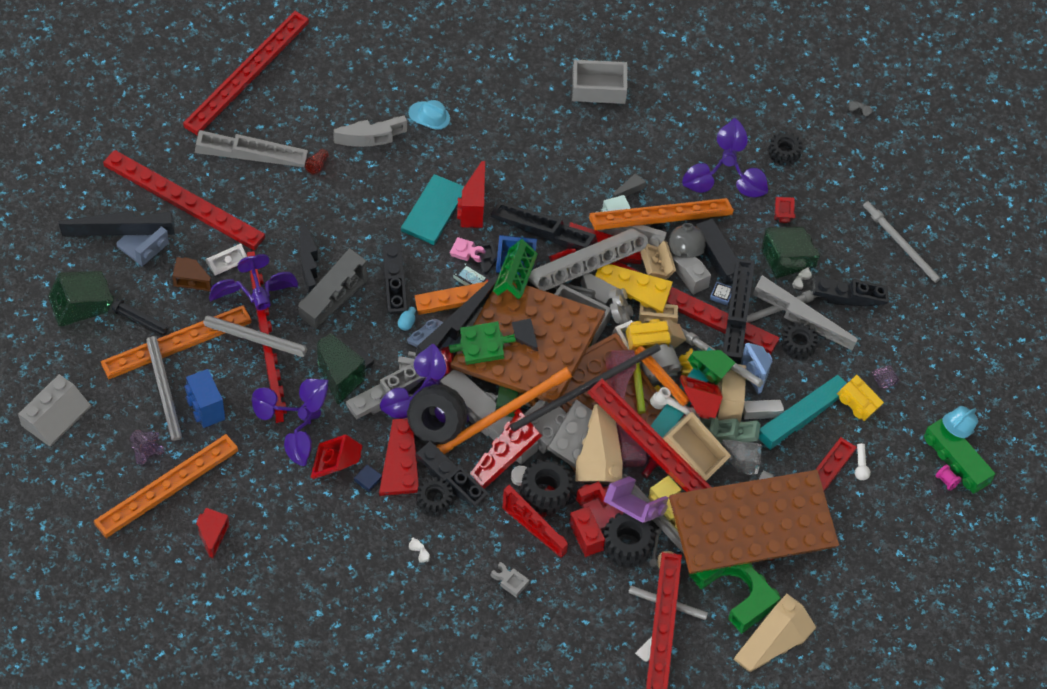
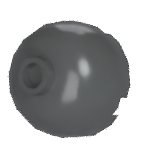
(687, 240)

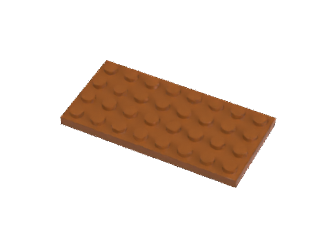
(753, 521)

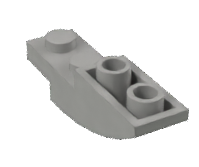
(364, 134)
(370, 400)

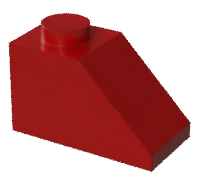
(212, 528)

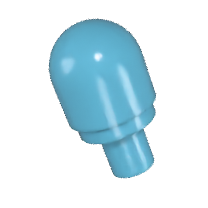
(407, 319)

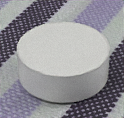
(517, 475)

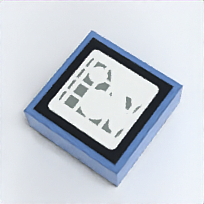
(721, 293)

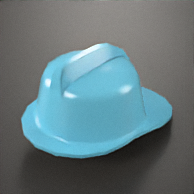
(430, 114)
(961, 421)

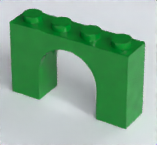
(756, 606)

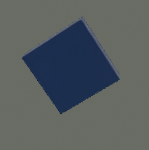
(368, 478)

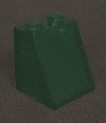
(789, 250)
(79, 296)
(340, 367)

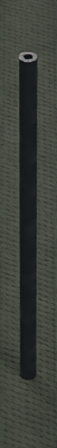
(585, 387)

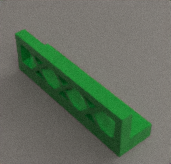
(512, 265)

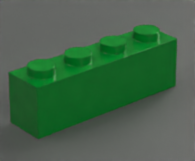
(960, 457)

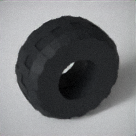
(449, 402)

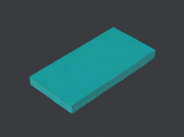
(433, 209)

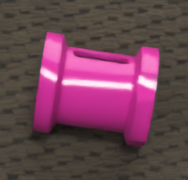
(948, 477)

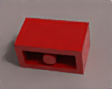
(587, 531)

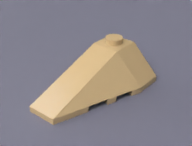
(601, 450)
(781, 630)

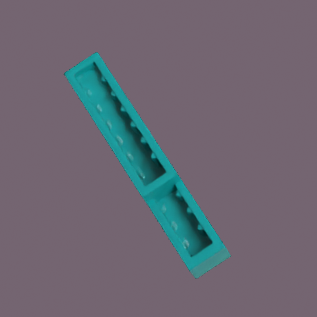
(801, 413)
(669, 415)

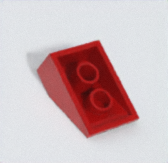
(471, 205)

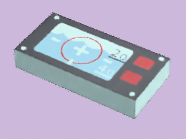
(468, 275)

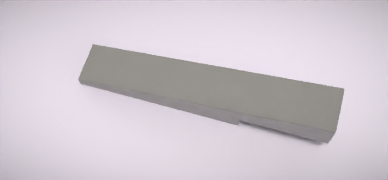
(249, 149)
(801, 313)

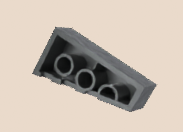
(334, 288)

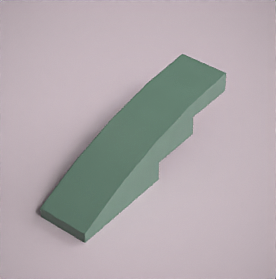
(732, 429)

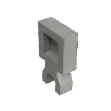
(510, 581)

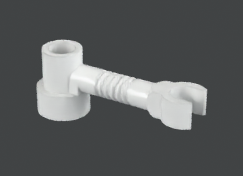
(663, 397)

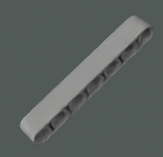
(588, 259)

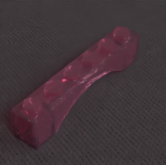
(632, 453)

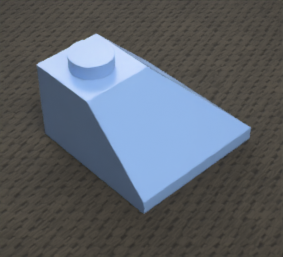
(757, 362)

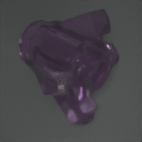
(145, 445)

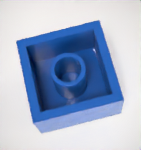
(204, 398)

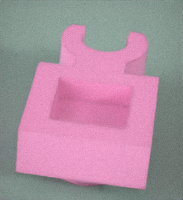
(465, 249)

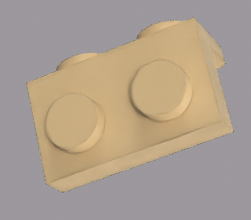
(658, 260)
(670, 313)

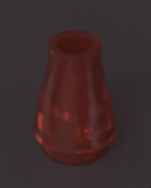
(315, 162)

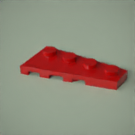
(532, 521)

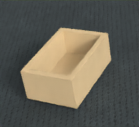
(697, 446)

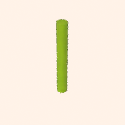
(639, 389)

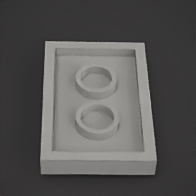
(570, 434)

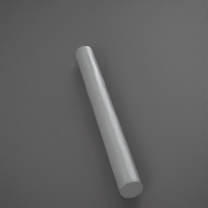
(680, 607)

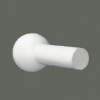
(862, 472)

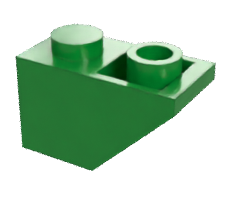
(711, 363)

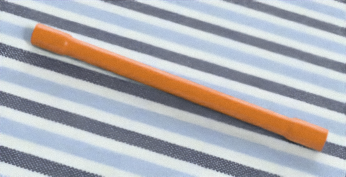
(555, 380)

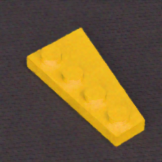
(644, 288)

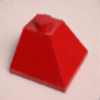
(703, 396)
(336, 455)

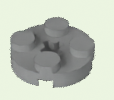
(619, 308)

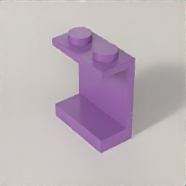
(620, 497)

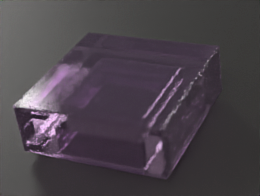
(885, 376)

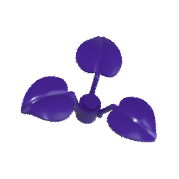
(730, 138)
(260, 295)
(427, 364)
(313, 394)

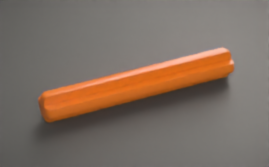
(664, 378)

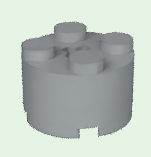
(667, 360)

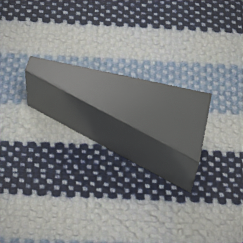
(631, 186)

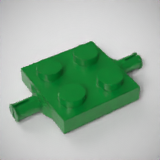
(482, 343)

